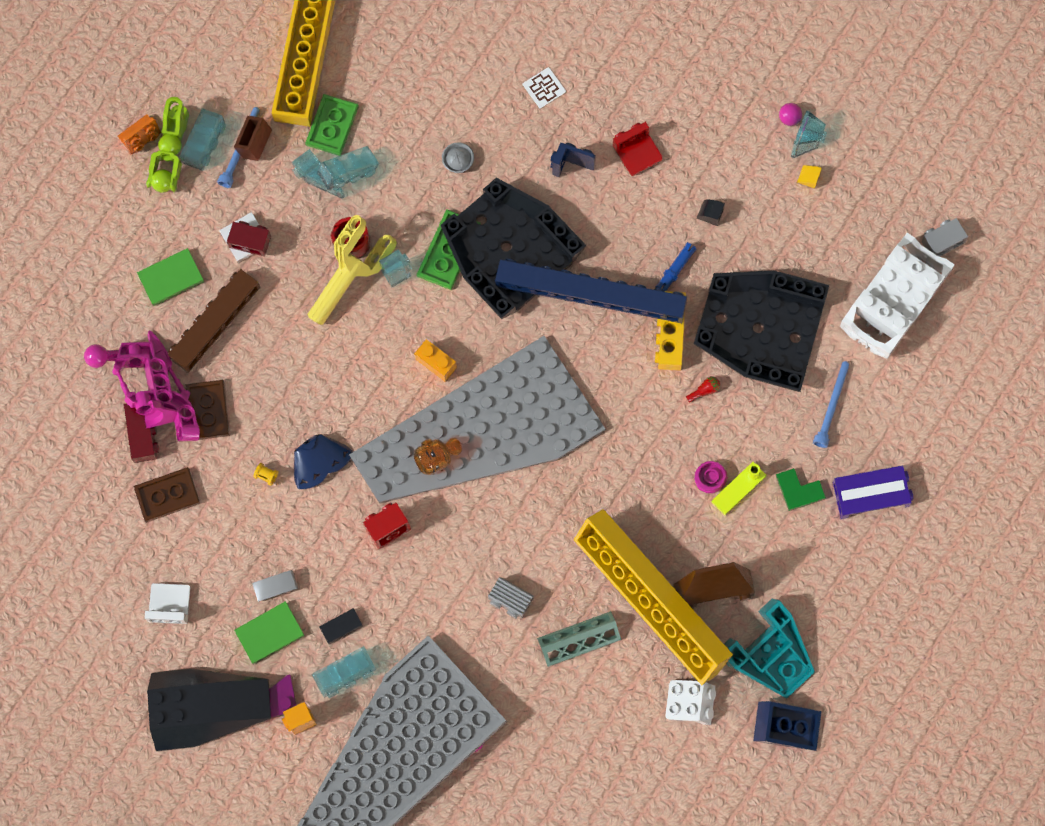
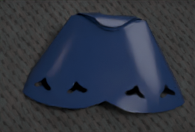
(318, 458)

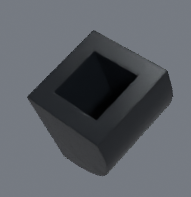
(711, 211)

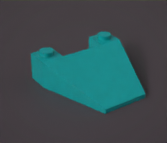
(776, 656)

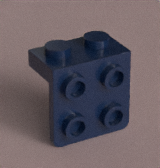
(569, 153)

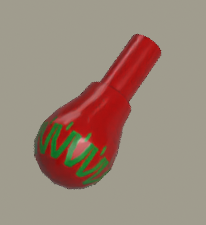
(709, 386)

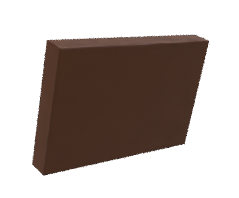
(210, 408)
(166, 494)

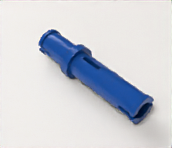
(671, 274)

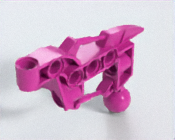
(159, 403)

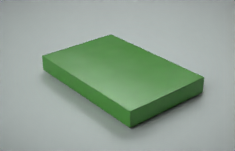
(332, 124)
(170, 277)
(269, 632)

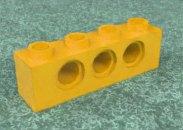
(673, 359)

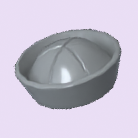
(457, 157)

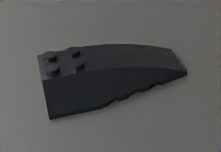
(203, 705)

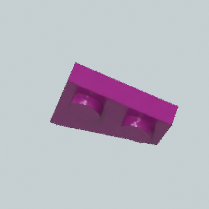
(282, 696)

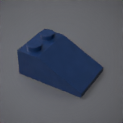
(787, 725)

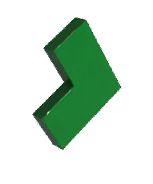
(797, 495)

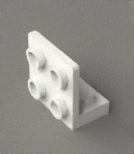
(168, 604)

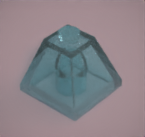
(809, 135)

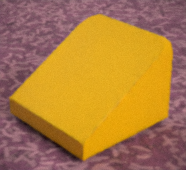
(809, 175)

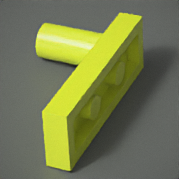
(739, 488)

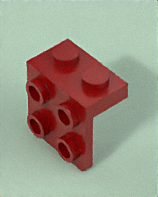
(636, 148)

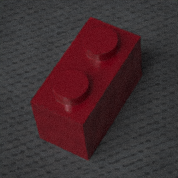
(249, 238)

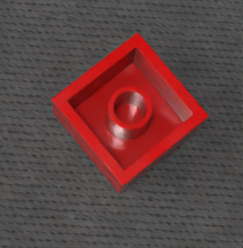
(386, 525)

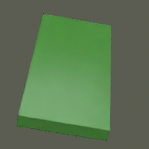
(439, 263)

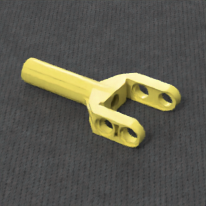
(349, 267)

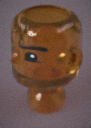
(435, 455)

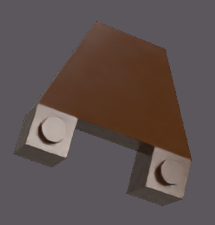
(716, 583)

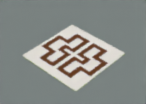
(544, 87)

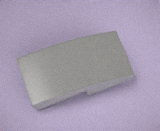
(275, 585)

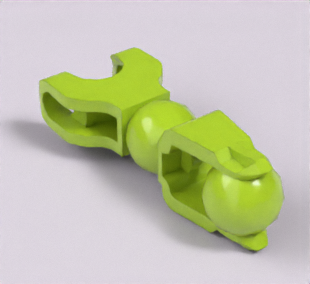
(169, 146)

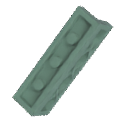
(578, 635)

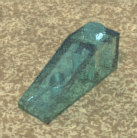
(307, 167)

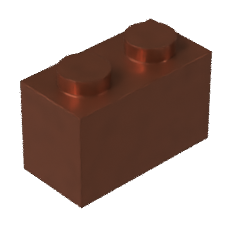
(253, 138)

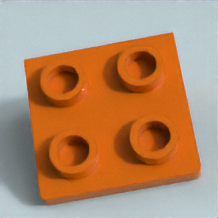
(139, 134)

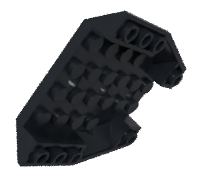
(515, 219)
(781, 306)

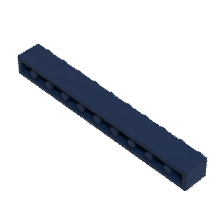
(591, 291)

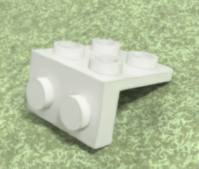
(690, 701)

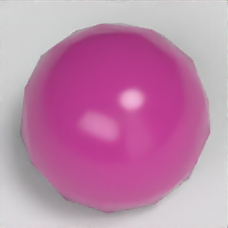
(790, 114)

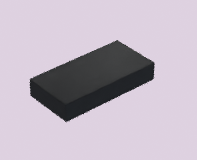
(341, 626)

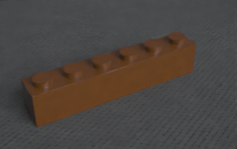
(214, 320)

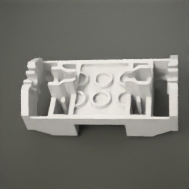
(897, 295)

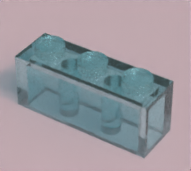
(203, 139)
(348, 168)
(344, 672)

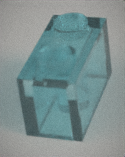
(395, 268)

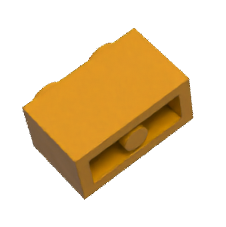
(435, 360)
(298, 718)

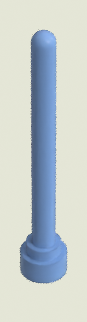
(226, 179)
(821, 439)

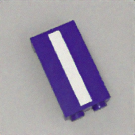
(872, 491)

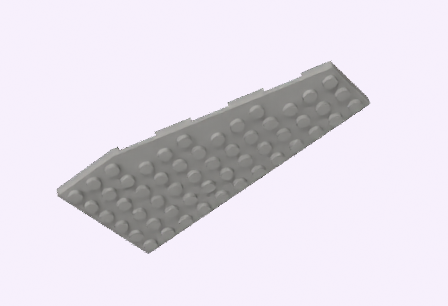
(503, 418)
(405, 742)

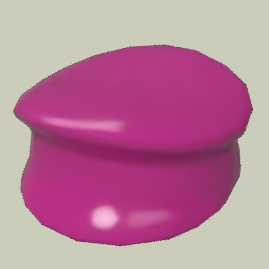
(710, 477)

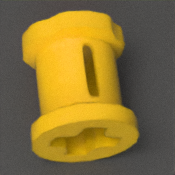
(265, 474)

